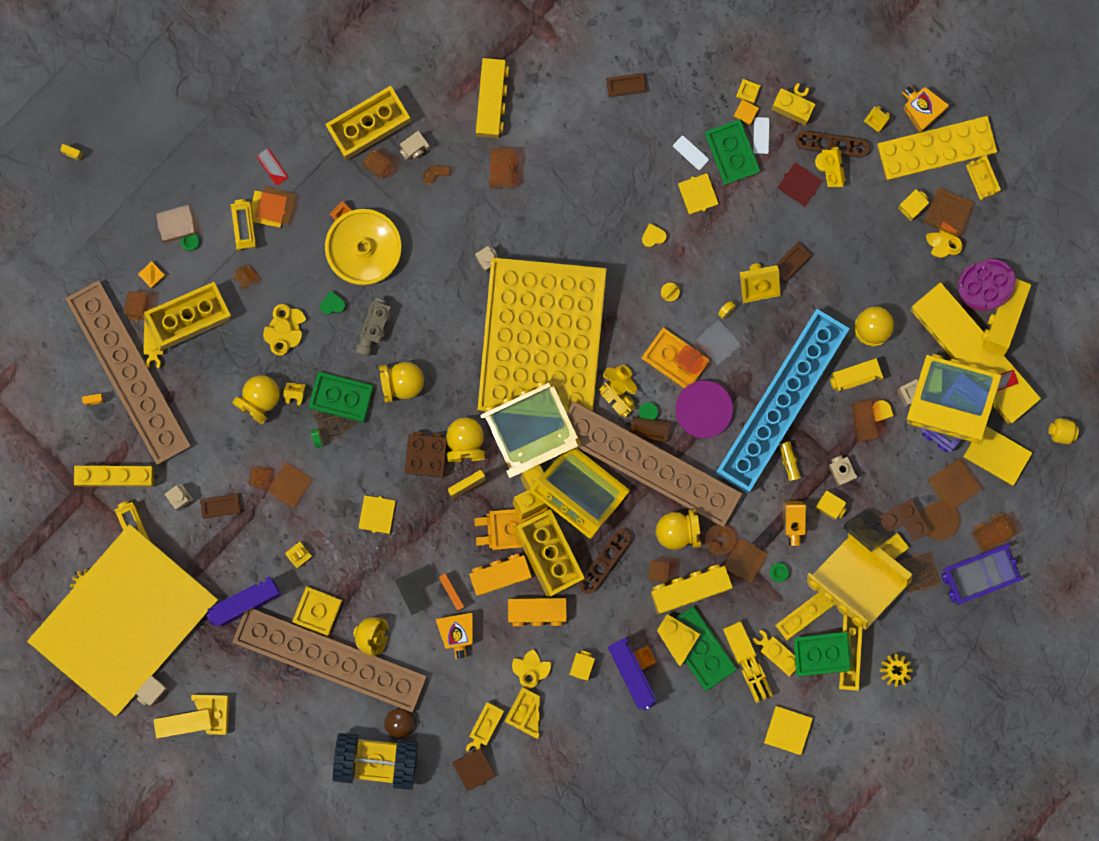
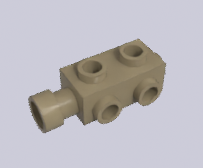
(376, 323)

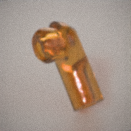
(433, 171)

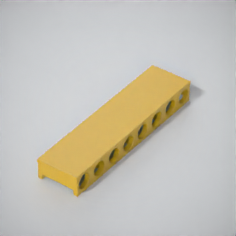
(963, 342)

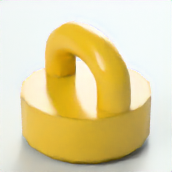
(670, 292)

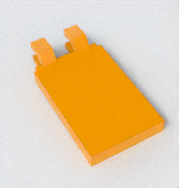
(500, 529)

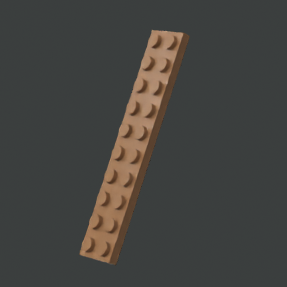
(128, 372)
(653, 465)
(329, 659)

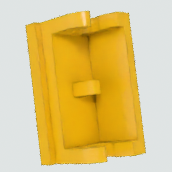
(983, 178)

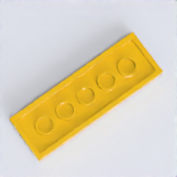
(936, 148)

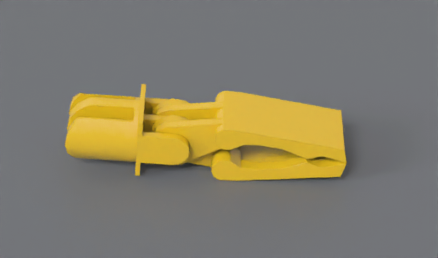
(744, 652)

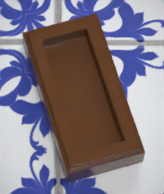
(626, 85)
(792, 261)
(650, 429)
(220, 506)

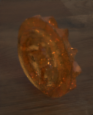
(725, 532)

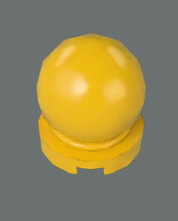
(874, 326)
(402, 380)
(258, 396)
(465, 439)
(677, 530)

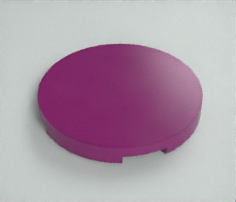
(987, 284)
(703, 409)

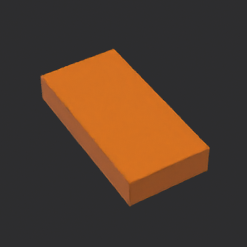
(451, 592)

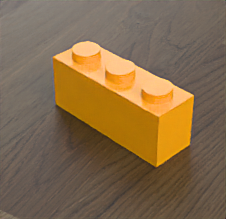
(500, 574)
(537, 611)

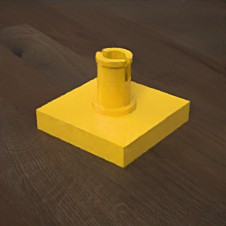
(759, 283)

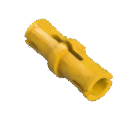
(789, 461)

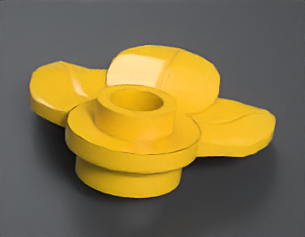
(941, 243)
(293, 316)
(281, 334)
(620, 379)
(530, 666)

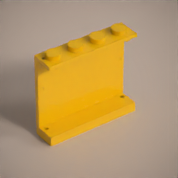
(860, 581)

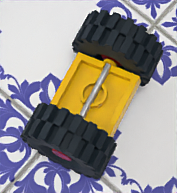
(375, 761)

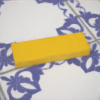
(183, 723)

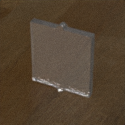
(718, 342)

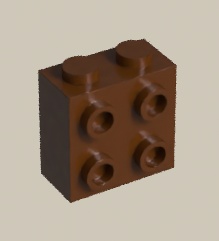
(425, 455)

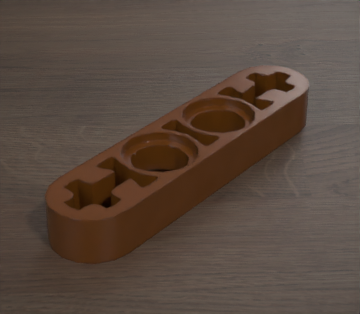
(832, 141)
(607, 563)

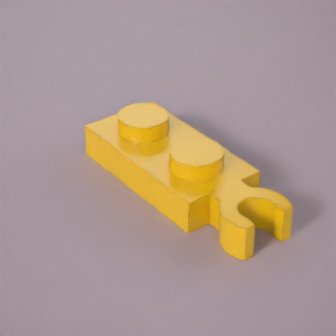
(151, 348)
(777, 653)
(485, 726)

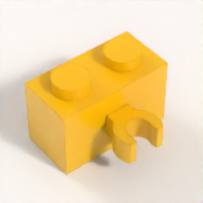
(793, 105)

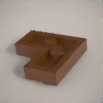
(906, 515)

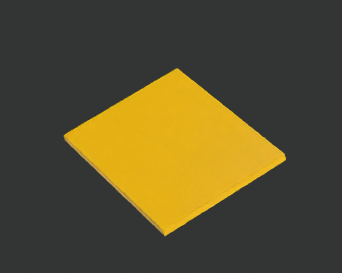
(541, 328)
(122, 620)

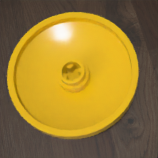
(363, 247)

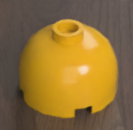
(370, 635)

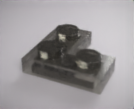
(862, 529)
(411, 586)

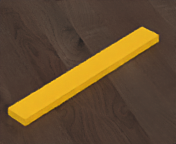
(818, 605)

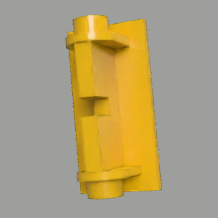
(834, 173)
(623, 402)

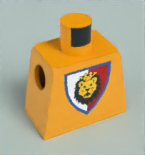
(923, 107)
(794, 512)
(457, 633)

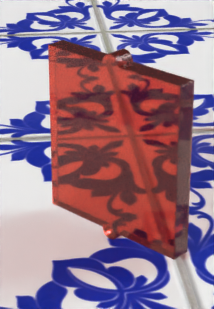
(799, 184)

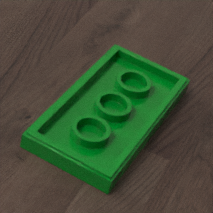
(706, 658)

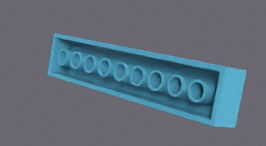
(782, 401)

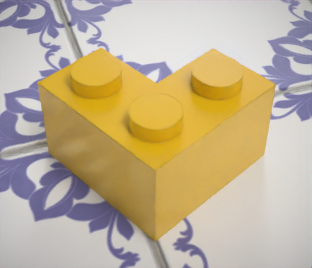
(526, 502)

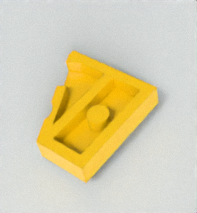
(677, 638)
(219, 711)
(525, 712)

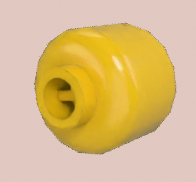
(1063, 431)

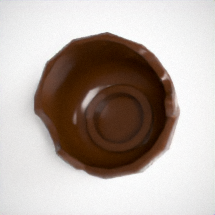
(399, 723)

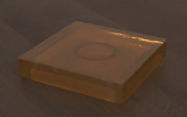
(948, 212)
(953, 485)

